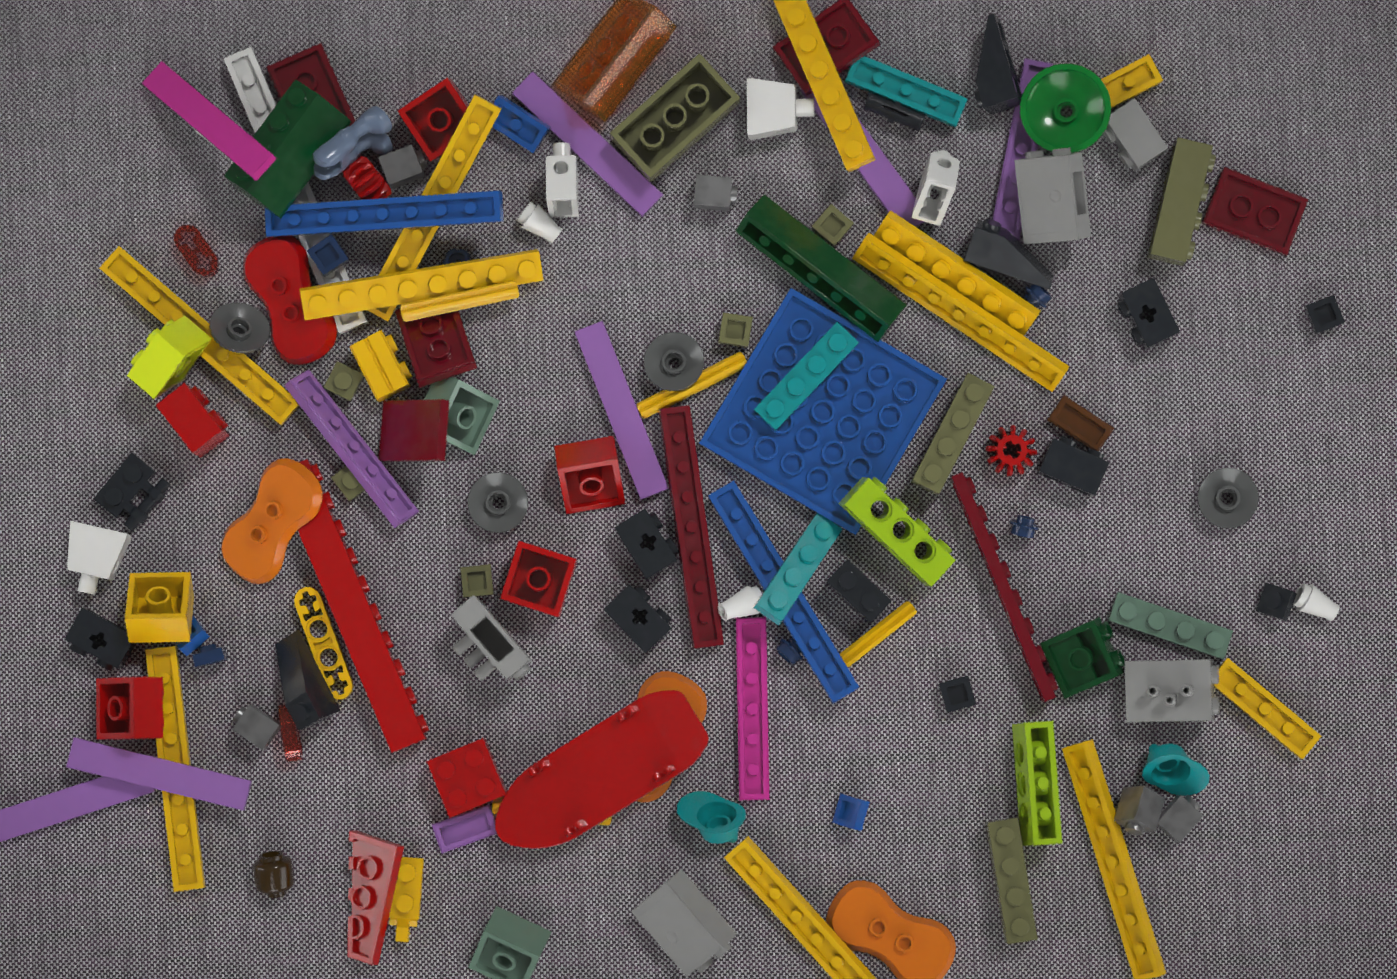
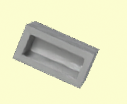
(1134, 136)

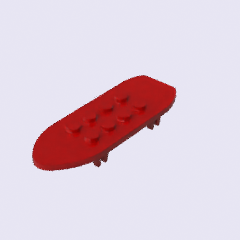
(602, 771)

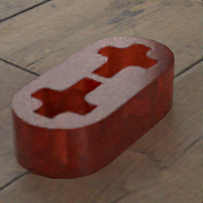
(202, 246)
(290, 736)

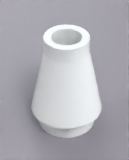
(539, 222)
(1314, 602)
(740, 604)

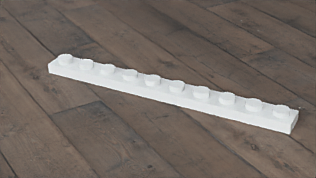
(258, 105)

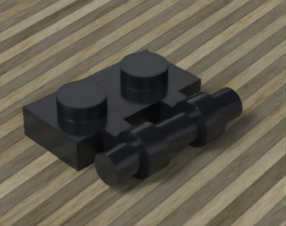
(125, 486)

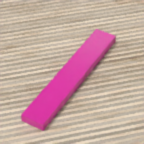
(209, 121)
(752, 708)

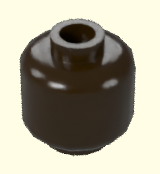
(273, 874)

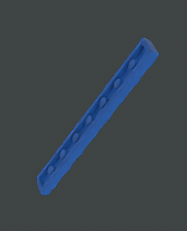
(387, 214)
(800, 619)

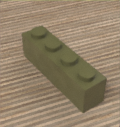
(1180, 202)
(952, 434)
(1011, 880)

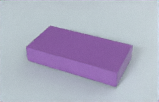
(465, 828)

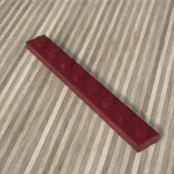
(691, 527)
(1009, 598)

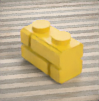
(380, 365)

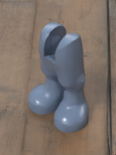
(342, 149)

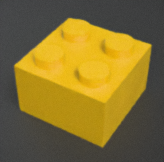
(159, 607)

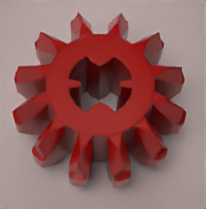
(366, 180)
(1013, 441)

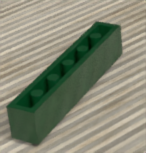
(820, 267)

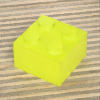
(168, 356)

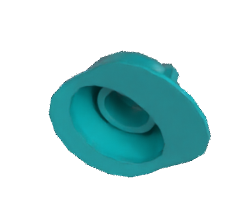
(1174, 771)
(712, 815)

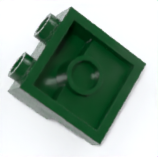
(1083, 657)

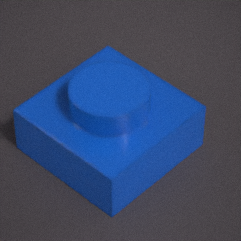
(198, 636)
(850, 812)

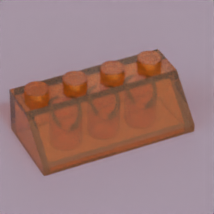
(614, 56)

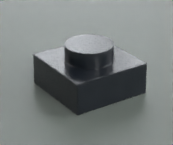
(1324, 314)
(1276, 602)
(957, 694)

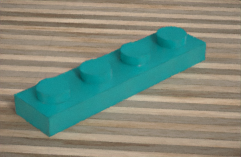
(907, 89)
(806, 376)
(797, 568)

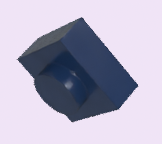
(328, 255)
(209, 655)

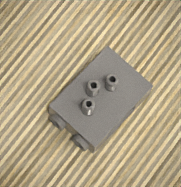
(1052, 196)
(491, 640)
(1171, 690)
(685, 924)

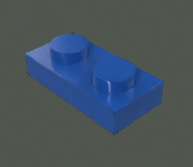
(519, 125)

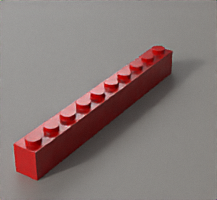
(360, 626)

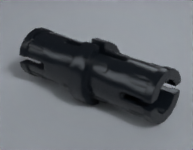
(876, 103)

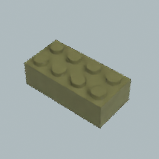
(675, 118)

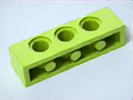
(858, 505)
(1037, 783)

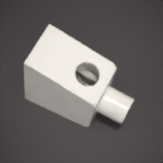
(774, 108)
(942, 175)
(562, 182)
(95, 554)

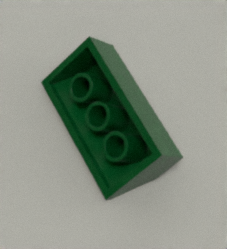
(292, 134)

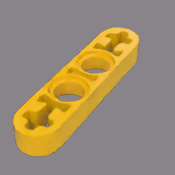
(328, 641)

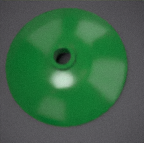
(1062, 88)

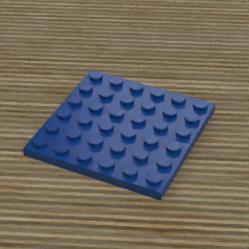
(845, 428)

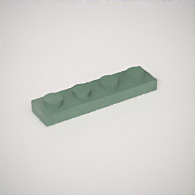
(1170, 625)

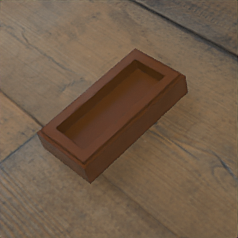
(1080, 424)

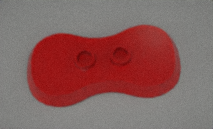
(275, 273)

